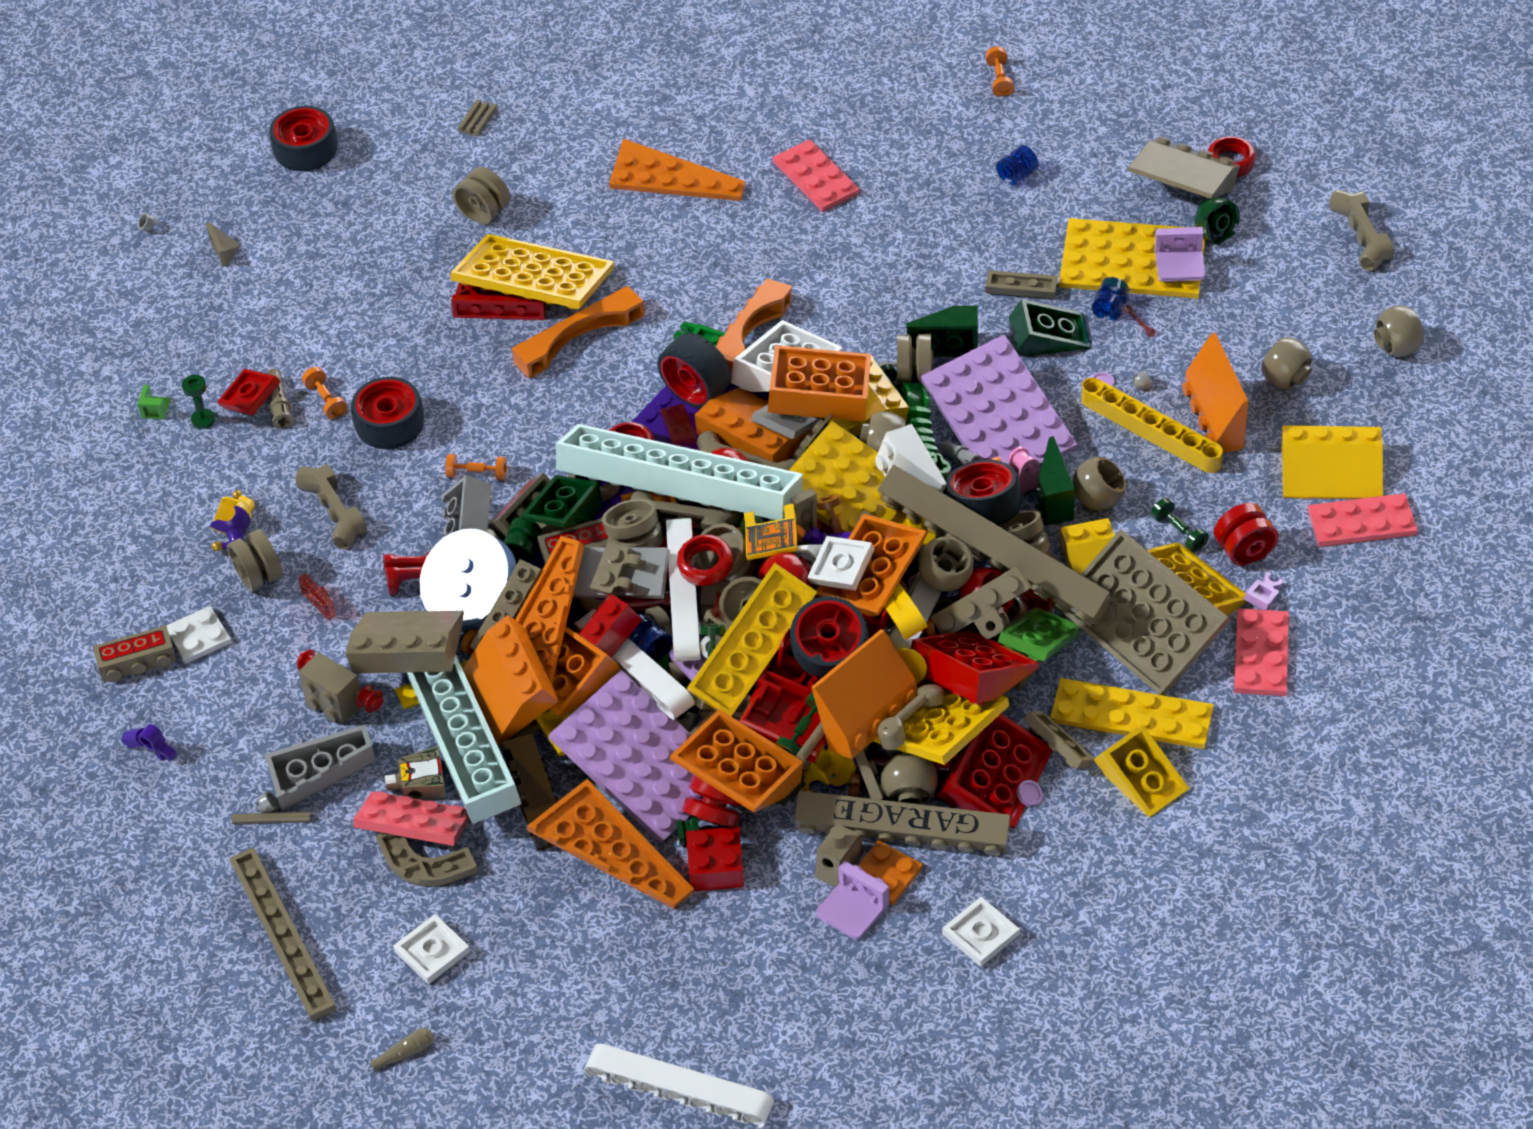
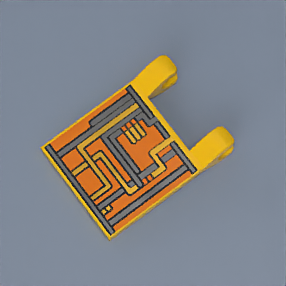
(772, 536)

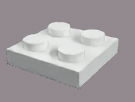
(841, 563)
(198, 634)
(980, 931)
(431, 949)

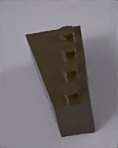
(530, 781)

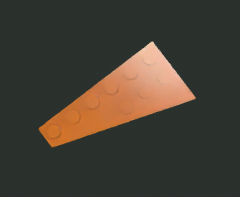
(658, 172)
(549, 602)
(601, 836)

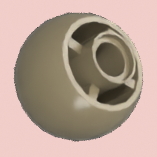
(1399, 331)
(1287, 363)
(880, 423)
(1098, 483)
(952, 557)
(909, 779)

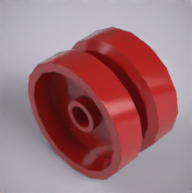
(1245, 534)
(713, 805)

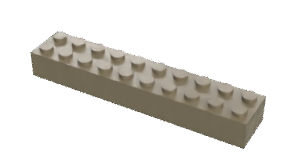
(997, 546)

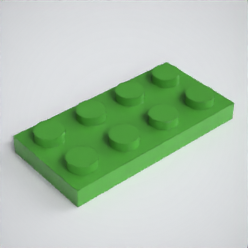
(1039, 634)

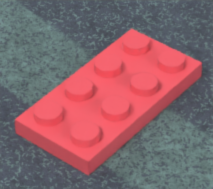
(816, 175)
(1362, 520)
(1261, 652)
(412, 818)

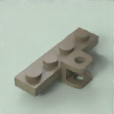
(984, 606)

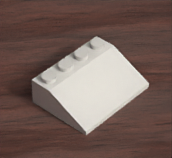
(754, 365)

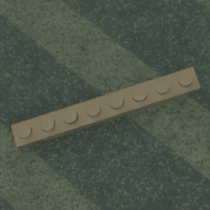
(283, 934)

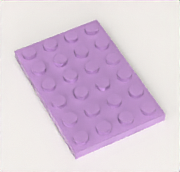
(996, 403)
(627, 750)

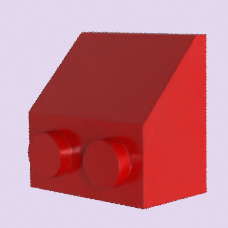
(610, 625)

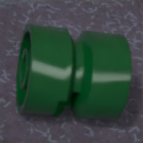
(522, 539)

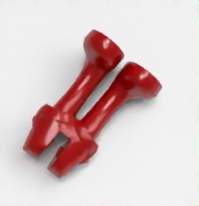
(396, 569)

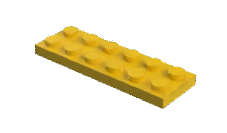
(750, 641)
(1124, 710)

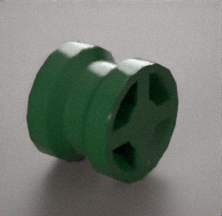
(683, 826)

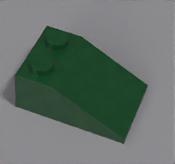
(1047, 329)
(951, 330)
(1055, 488)
(565, 502)

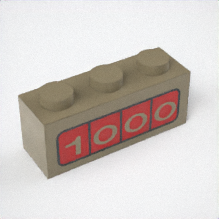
(517, 505)
(589, 534)
(134, 654)

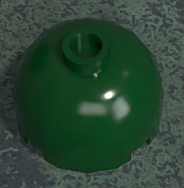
(1219, 216)

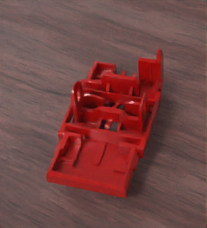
(781, 694)

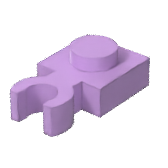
(1263, 592)

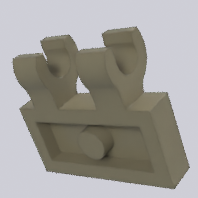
(611, 570)

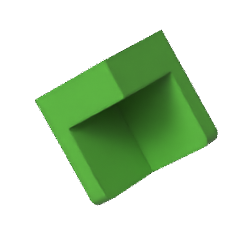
(152, 407)

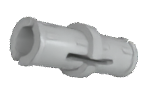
(959, 453)

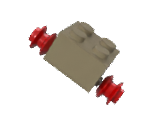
(334, 688)

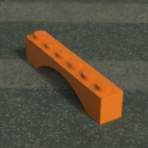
(768, 303)
(614, 310)

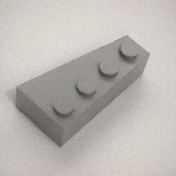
(467, 505)
(318, 764)

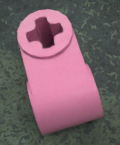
(1026, 468)

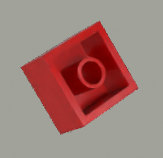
(715, 859)

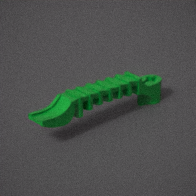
(918, 415)

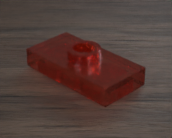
(678, 425)
(317, 596)

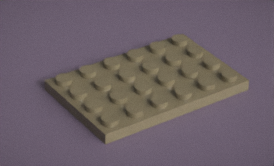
(1155, 618)

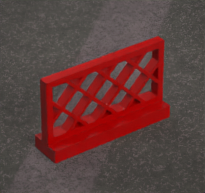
(493, 305)

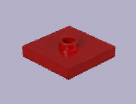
(248, 391)

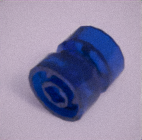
(1017, 165)
(1110, 298)
(651, 638)

